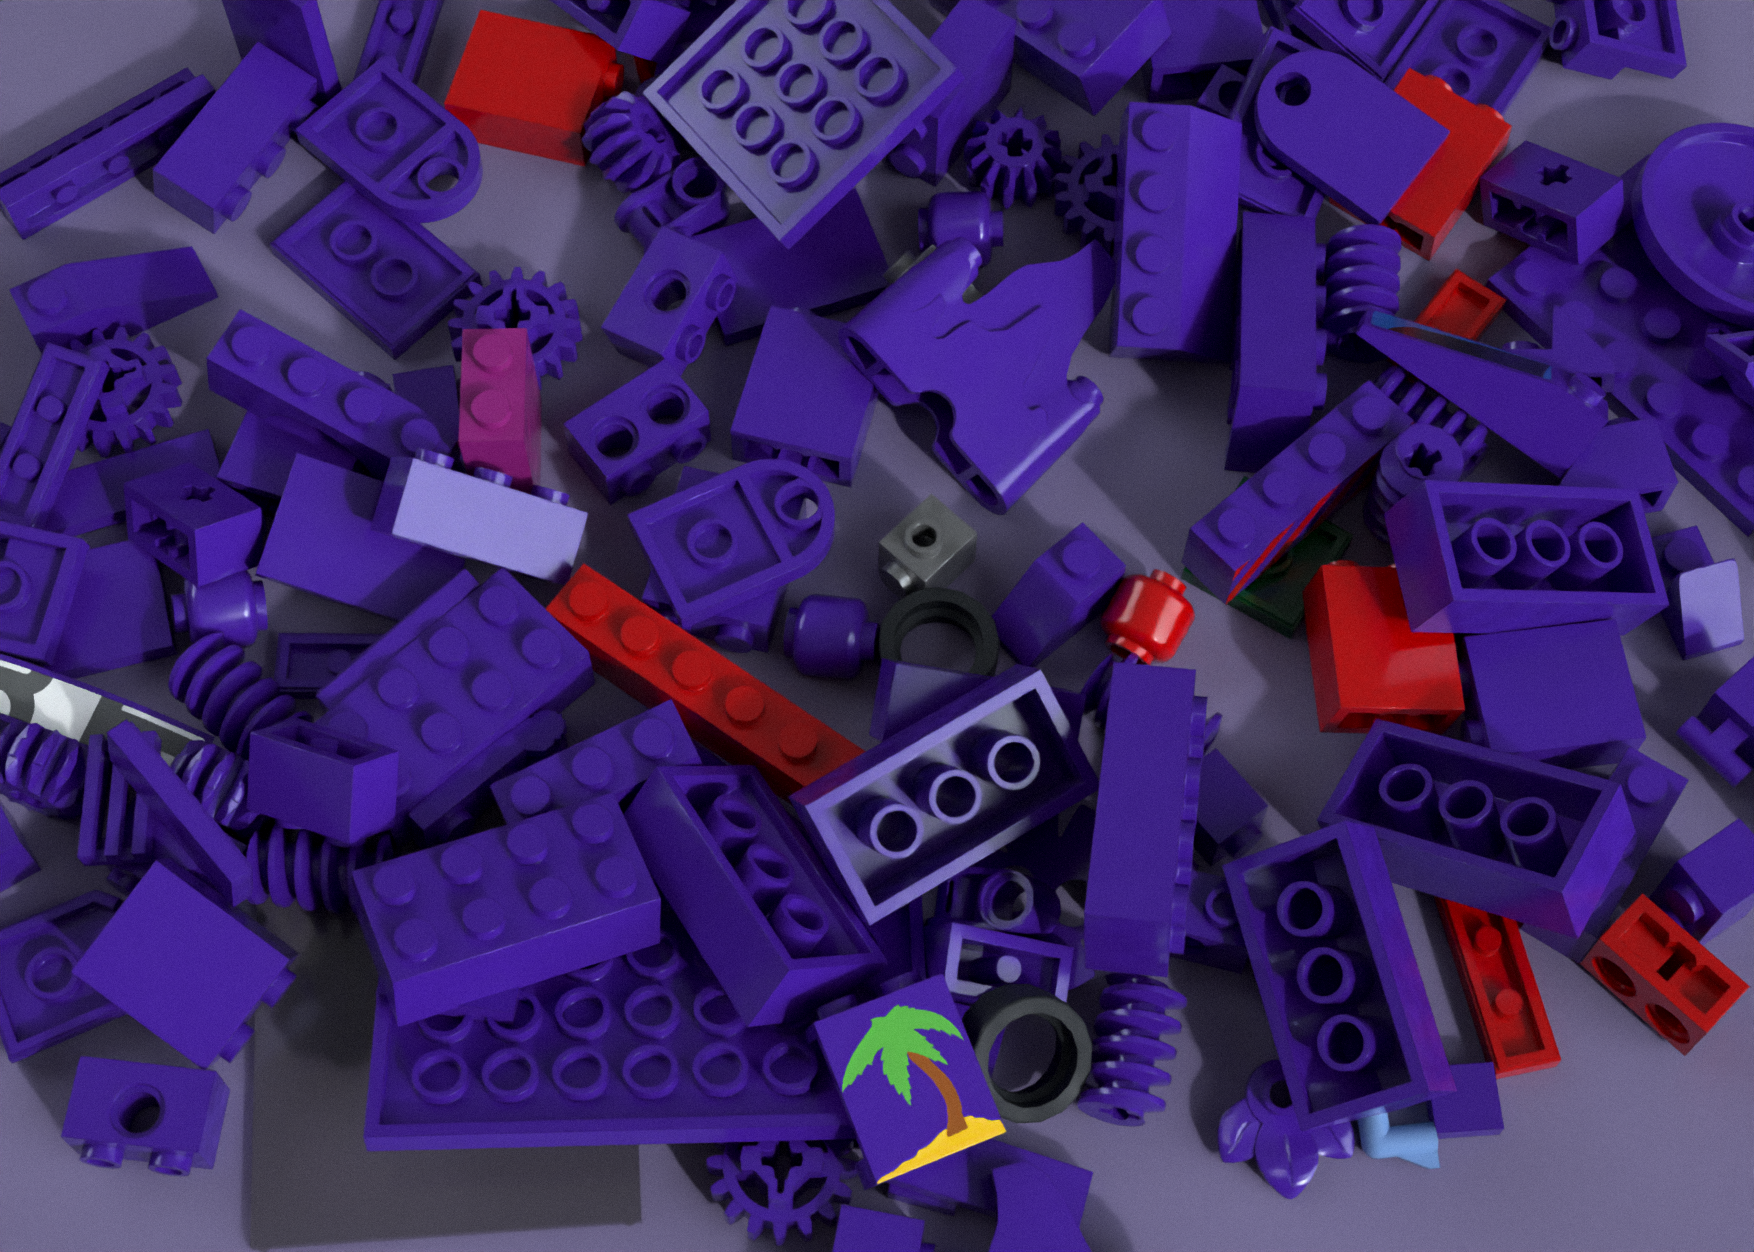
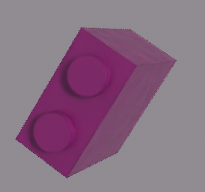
(500, 405)

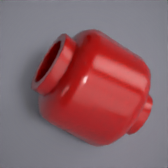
(1147, 617)

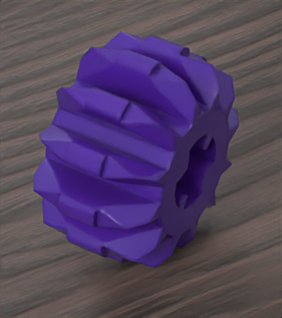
(631, 142)
(1013, 158)
(42, 770)
(220, 785)

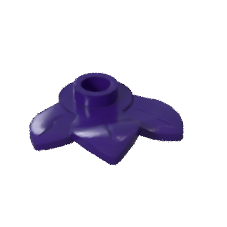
(1274, 1137)

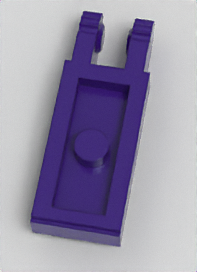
(457, 803)

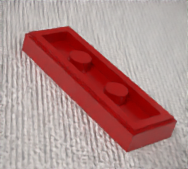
(1499, 989)

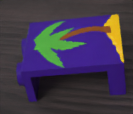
(905, 1076)

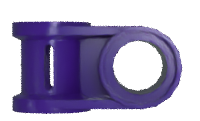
(672, 205)
(986, 901)

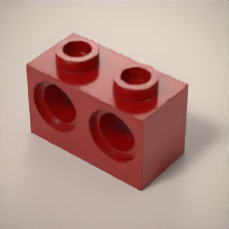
(1664, 974)

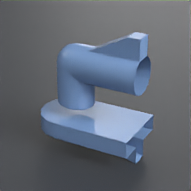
(1410, 1142)

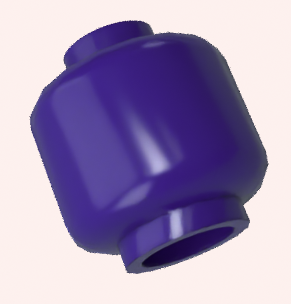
(963, 216)
(226, 605)
(830, 636)

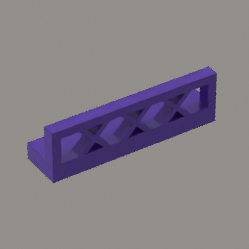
(100, 153)

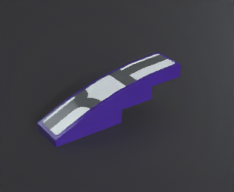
(81, 709)

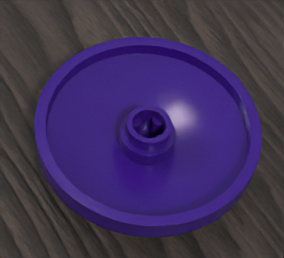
(1698, 217)

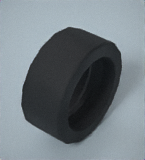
(942, 606)
(1069, 1065)

